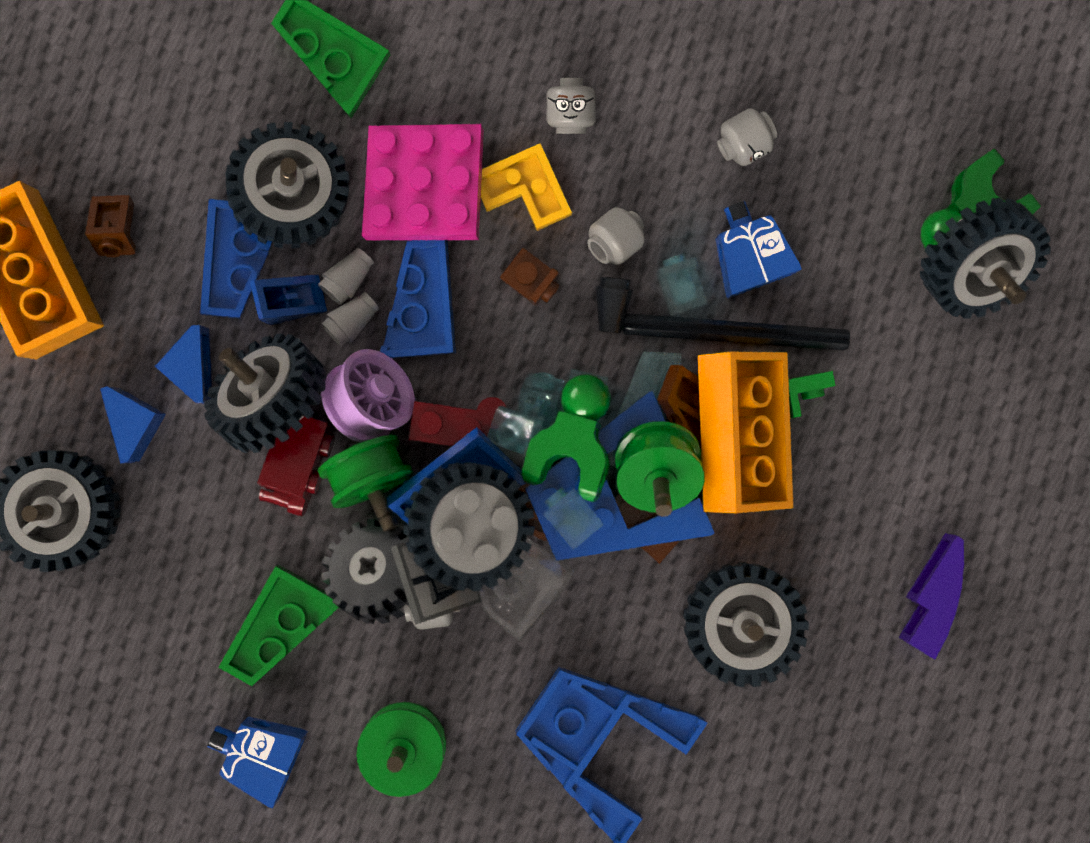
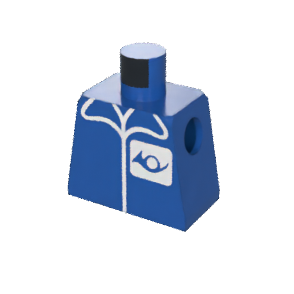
(752, 252)
(258, 756)

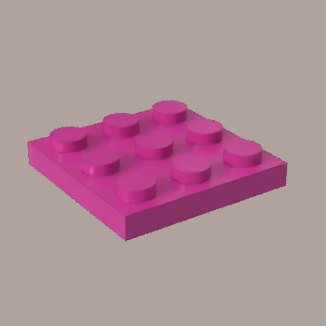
(423, 182)

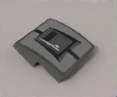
(426, 595)

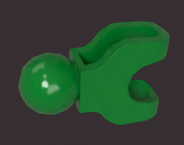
(969, 188)
(574, 436)

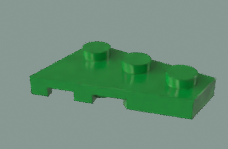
(332, 51)
(278, 621)

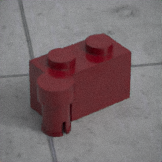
(450, 424)
(294, 465)

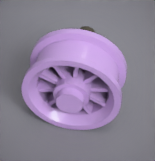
(367, 396)

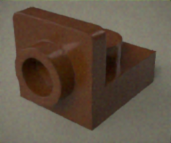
(110, 225)
(531, 278)

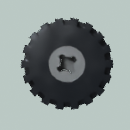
(363, 593)

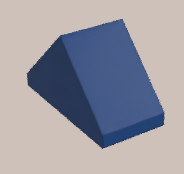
(287, 298)
(190, 363)
(131, 423)

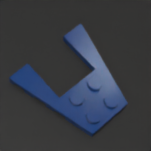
(614, 535)
(573, 722)

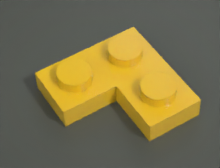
(529, 177)

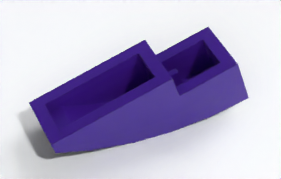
(937, 597)

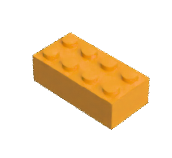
(40, 287)
(745, 431)

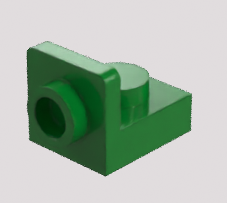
(809, 387)

